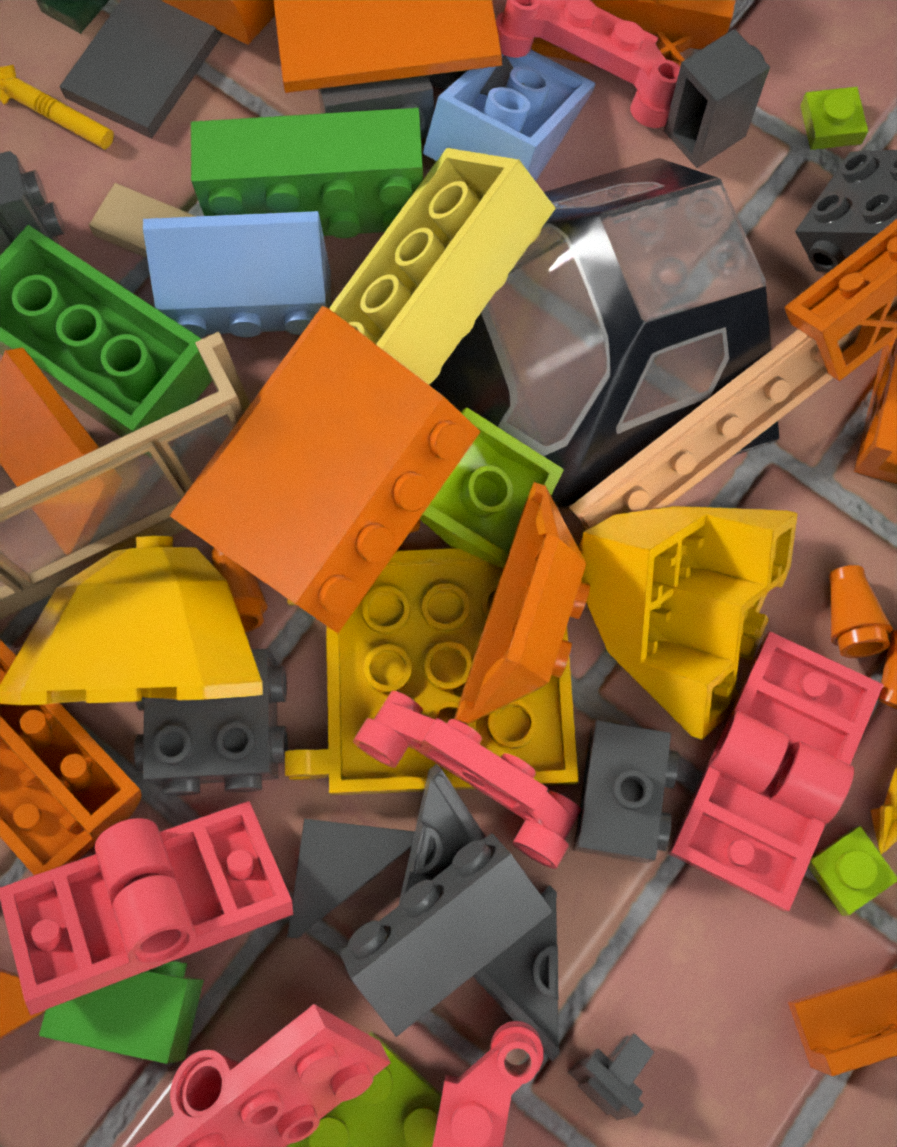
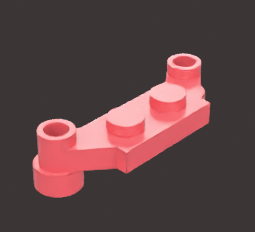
(599, 39)
(459, 751)
(478, 1101)

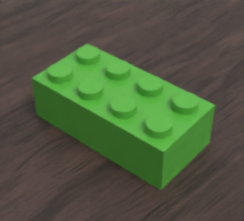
(342, 164)
(95, 337)

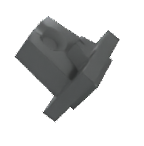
(611, 1078)

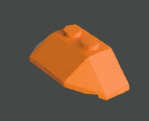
(528, 612)

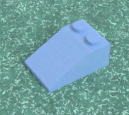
(514, 119)

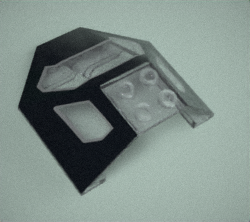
(616, 322)

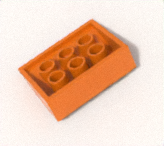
(382, 40)
(327, 470)

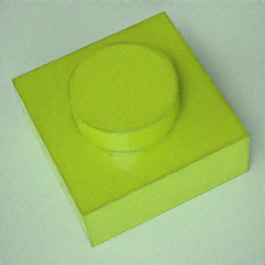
(834, 118)
(851, 871)

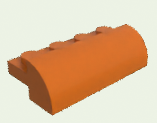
(55, 784)

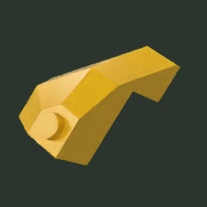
(684, 599)
(134, 629)

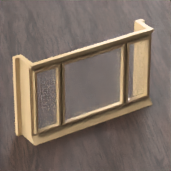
(113, 493)

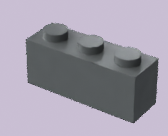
(443, 933)

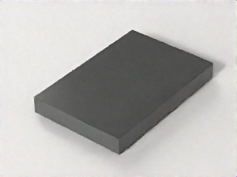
(140, 63)

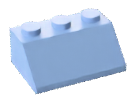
(239, 271)

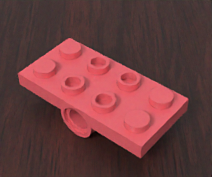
(777, 771)
(141, 903)
(273, 1092)

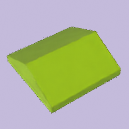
(487, 492)

